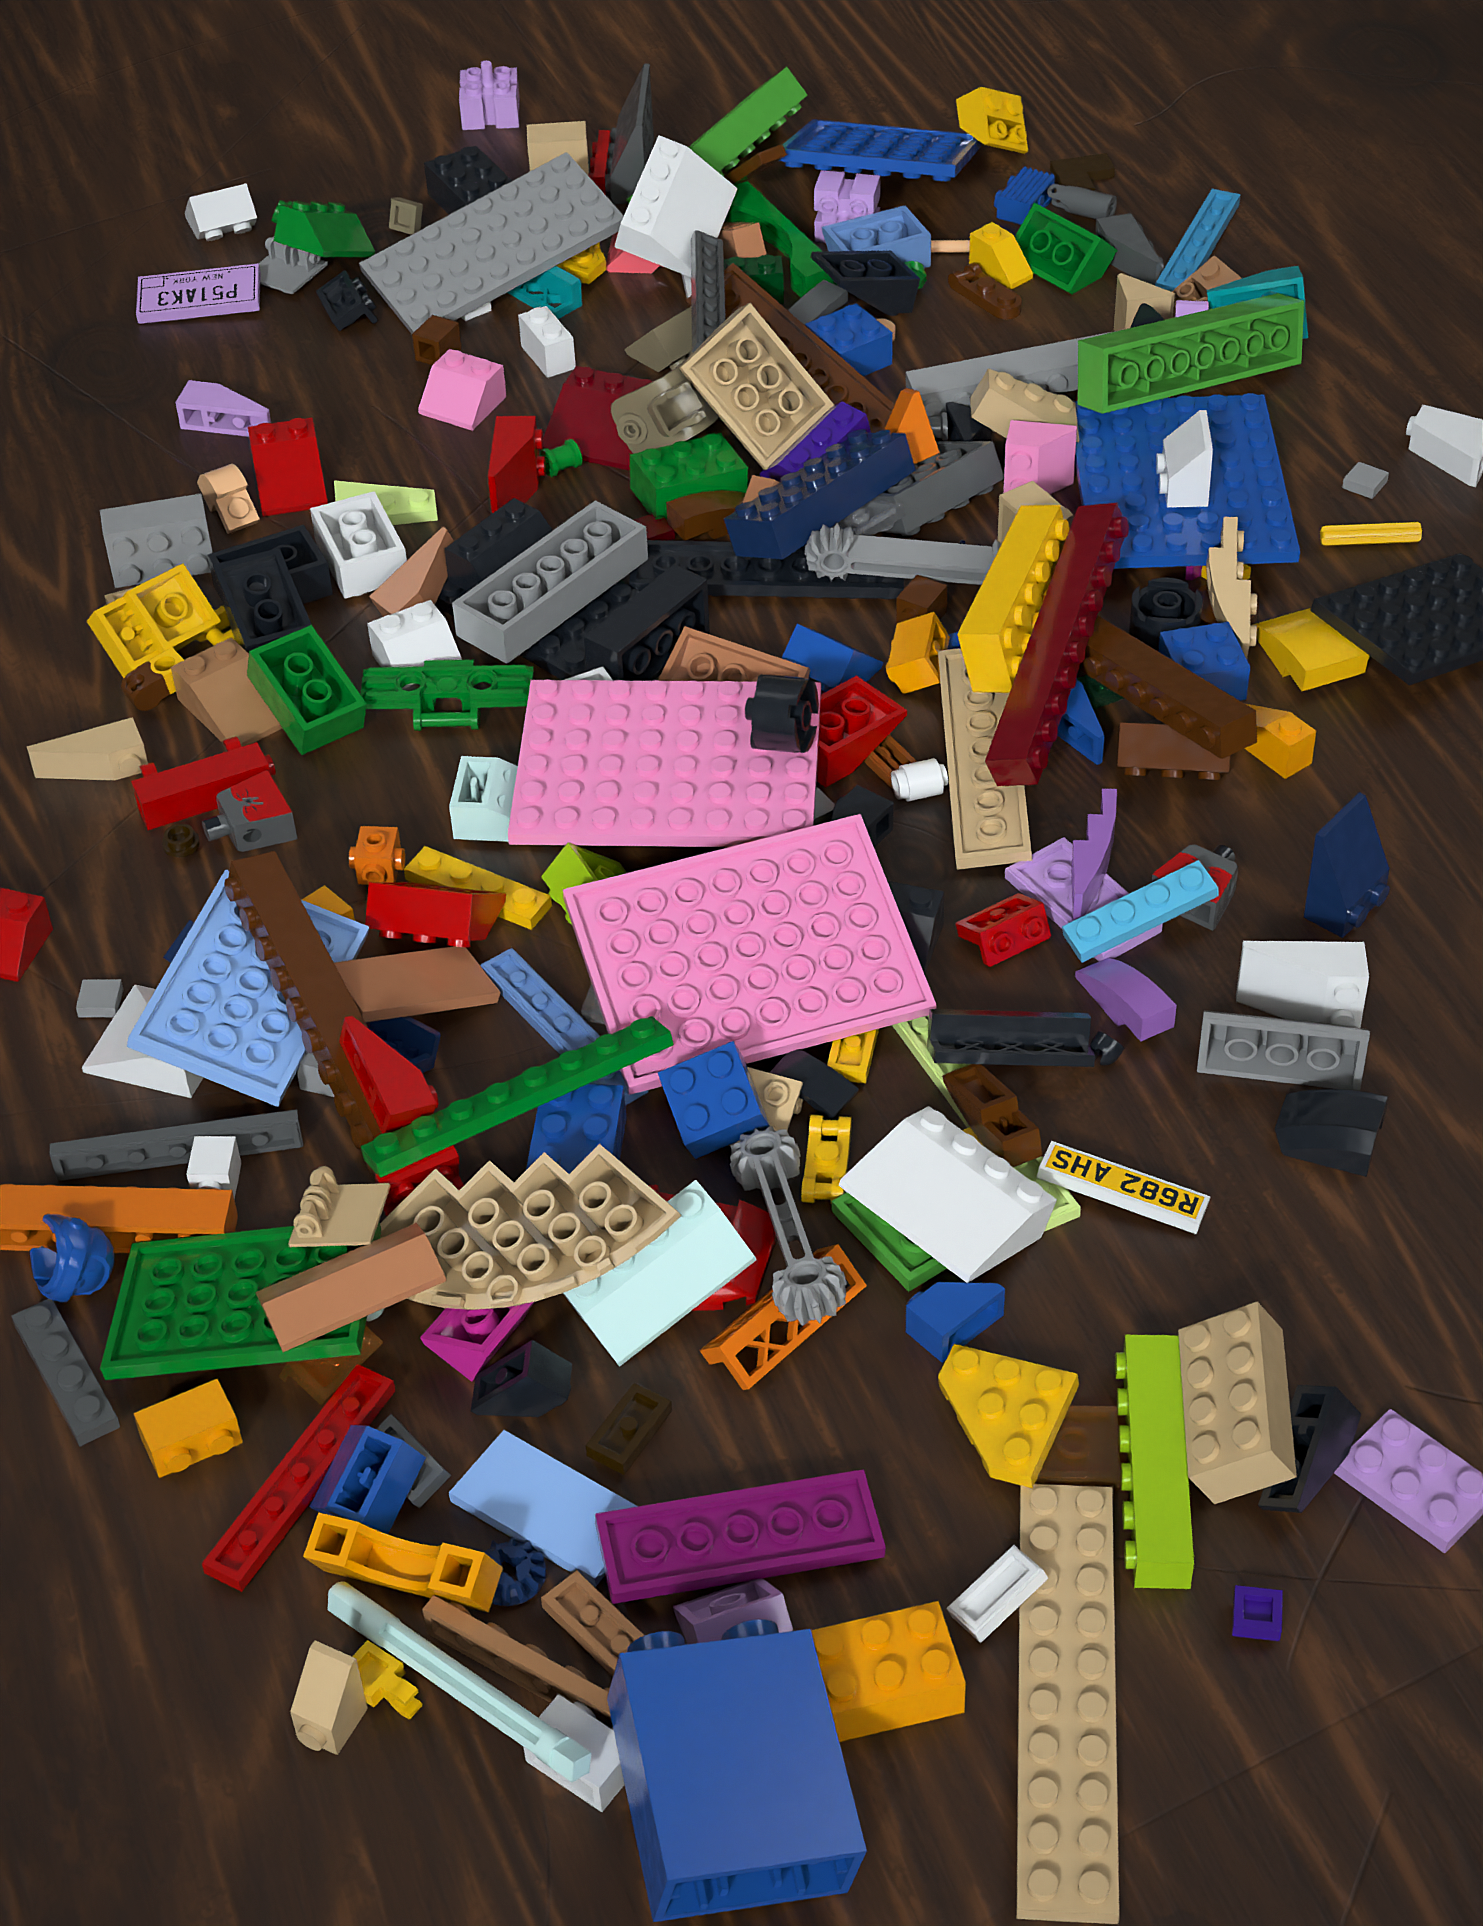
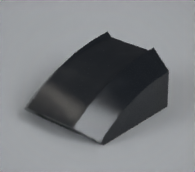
(1332, 1127)

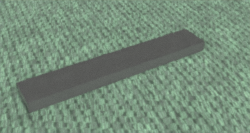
(171, 1144)

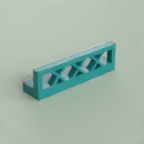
(557, 288)

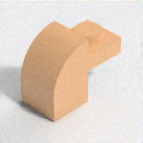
(227, 493)

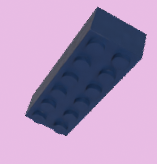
(819, 494)

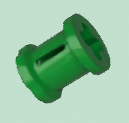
(562, 457)

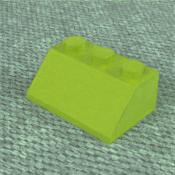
(577, 867)

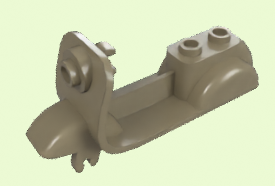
(662, 412)

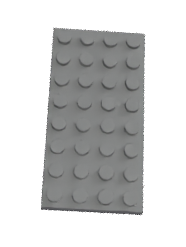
(493, 244)

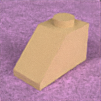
(328, 1699)

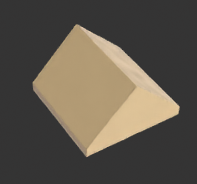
(1134, 292)

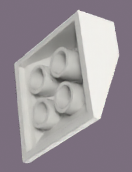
(117, 1062)

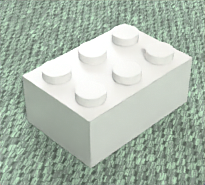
(357, 543)

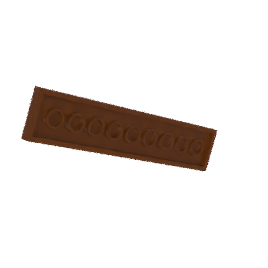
(823, 364)

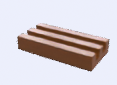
(881, 761)

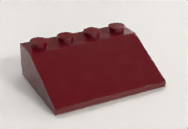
(586, 416)

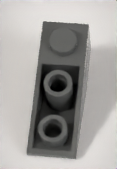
(1134, 251)

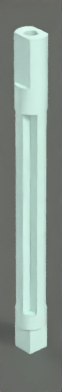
(388, 1632)

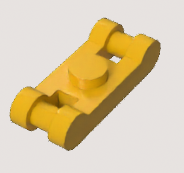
(826, 1160)

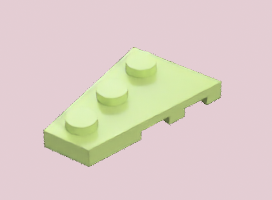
(401, 504)

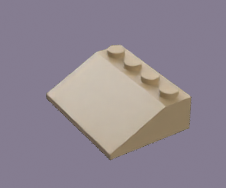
(756, 385)

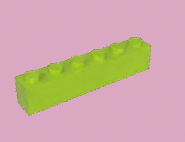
(1156, 1462)

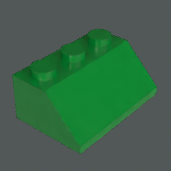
(322, 230)
(1062, 250)

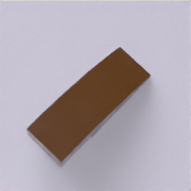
(702, 513)
(994, 1114)

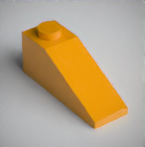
(1282, 741)

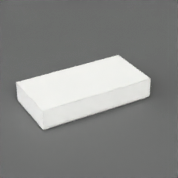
(997, 1593)

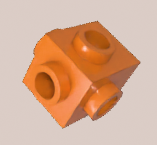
(377, 855)

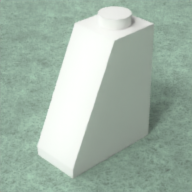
(1449, 442)

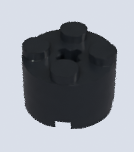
(1163, 607)
(782, 713)

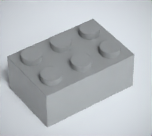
(155, 538)

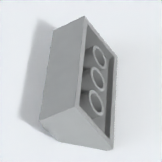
(1282, 1050)

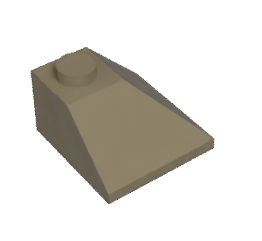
(665, 344)

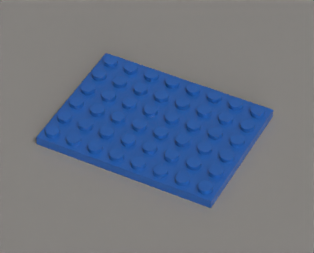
(1246, 481)

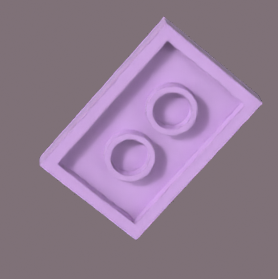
(1415, 1480)

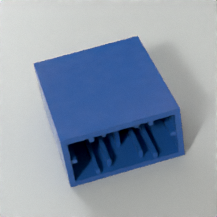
(733, 1771)

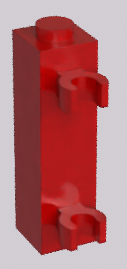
(194, 786)

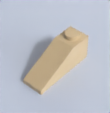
(92, 754)

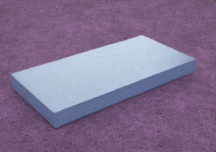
(538, 1502)

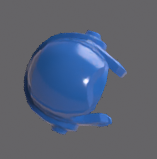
(81, 1261)

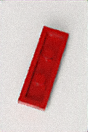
(599, 161)

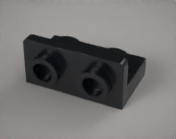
(346, 300)

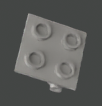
(288, 267)

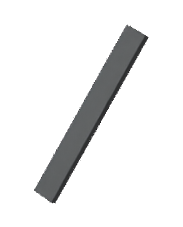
(706, 286)

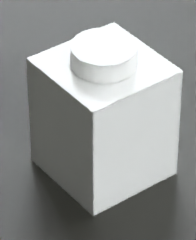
(214, 1163)

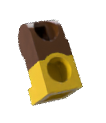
(153, 680)

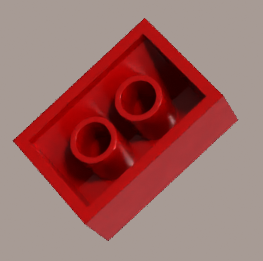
(432, 912)
(23, 931)

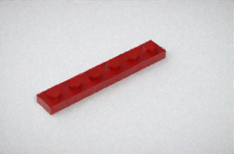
(295, 1479)

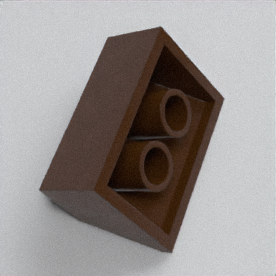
(1164, 749)

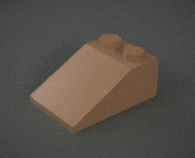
(222, 696)

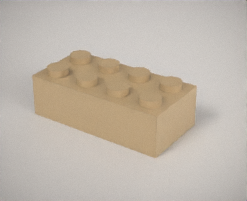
(1236, 1403)

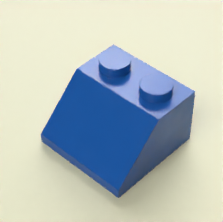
(828, 658)

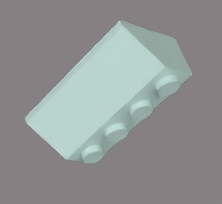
(663, 1279)

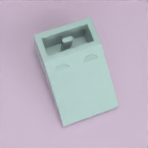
(482, 798)

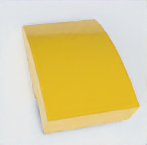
(153, 618)
(1310, 649)

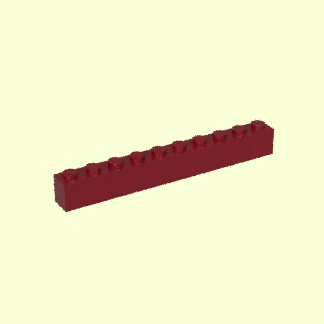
(1057, 646)

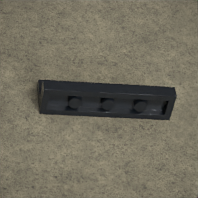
(1010, 1038)

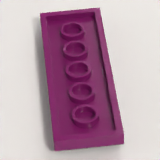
(738, 1536)

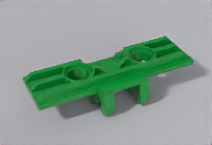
(446, 679)

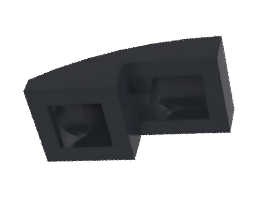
(822, 1085)

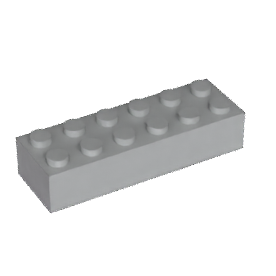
(550, 581)

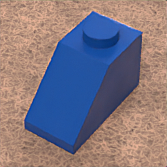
(952, 1314)

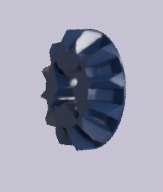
(529, 1570)

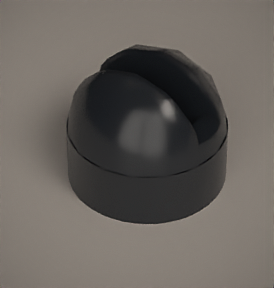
(1107, 1047)

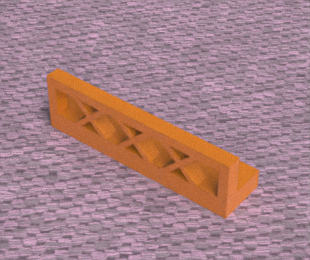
(758, 1321)

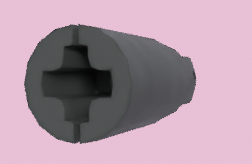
(1083, 201)

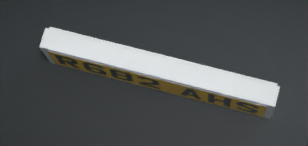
(1123, 1187)

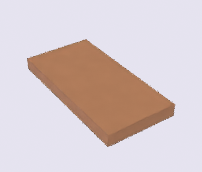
(417, 983)

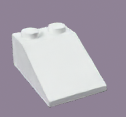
(1305, 980)

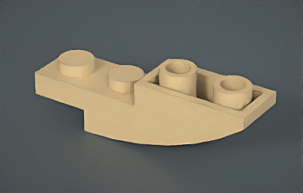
(1227, 590)

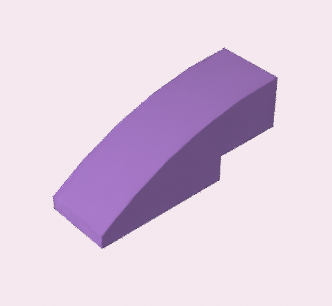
(1128, 997)

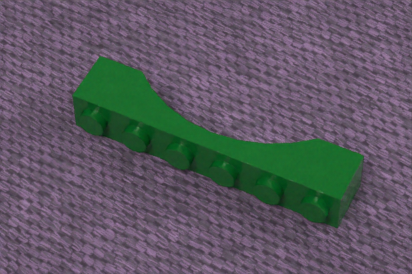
(776, 229)

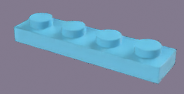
(1140, 911)

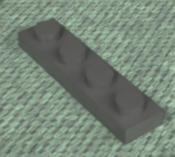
(65, 1372)

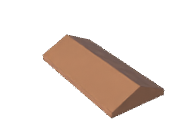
(711, 658)
(350, 1286)

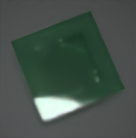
(1098, 693)

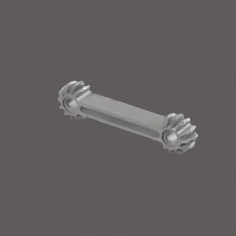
(839, 552)
(808, 1285)

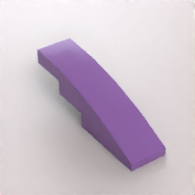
(1093, 855)

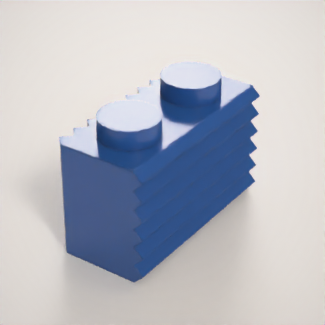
(1021, 193)

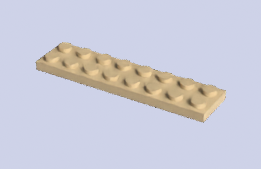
(986, 818)

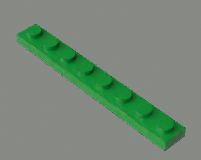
(515, 1096)

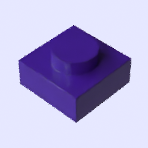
(1257, 1613)

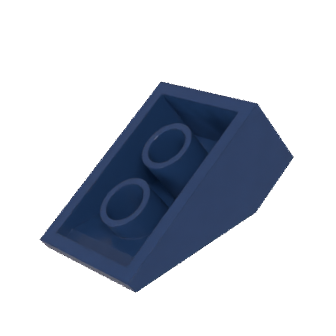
(1347, 870)

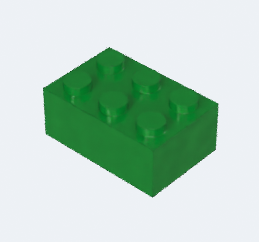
(685, 470)
(306, 689)

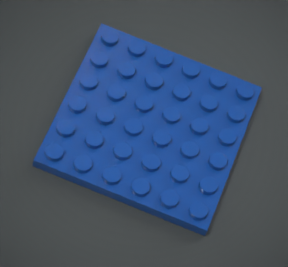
(880, 149)

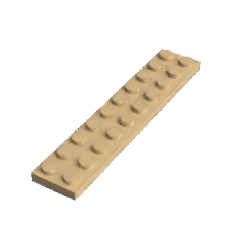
(1067, 1710)

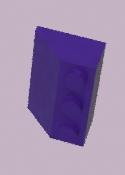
(827, 431)

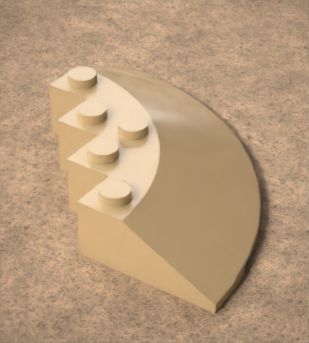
(534, 1235)

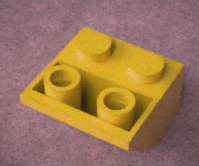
(993, 118)

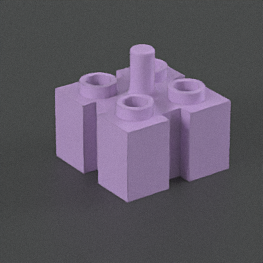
(489, 97)
(843, 198)

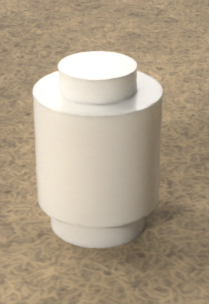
(919, 780)

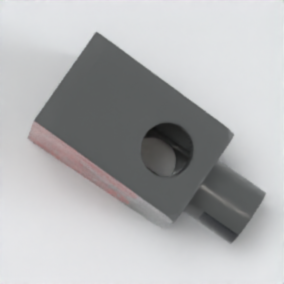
(252, 815)
(1222, 870)

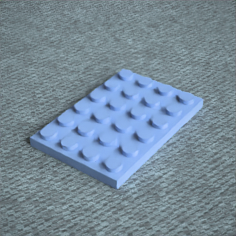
(220, 1007)

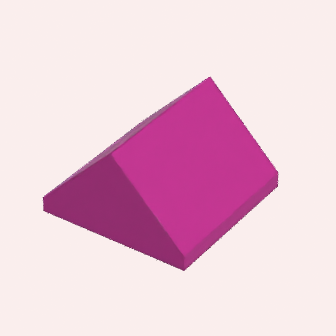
(472, 1337)

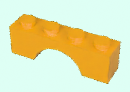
(403, 1565)

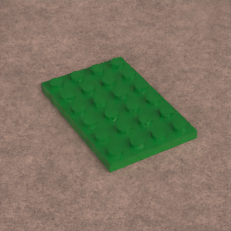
(197, 1305)

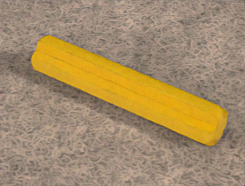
(1370, 533)

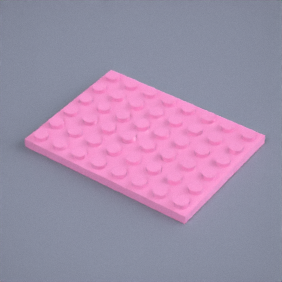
(653, 767)
(751, 947)

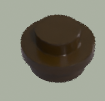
(180, 840)

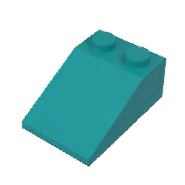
(1282, 281)

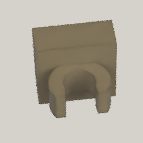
(405, 215)

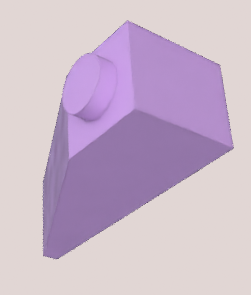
(218, 409)

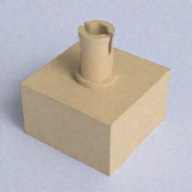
(554, 139)

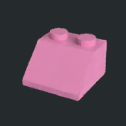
(462, 389)
(1040, 455)

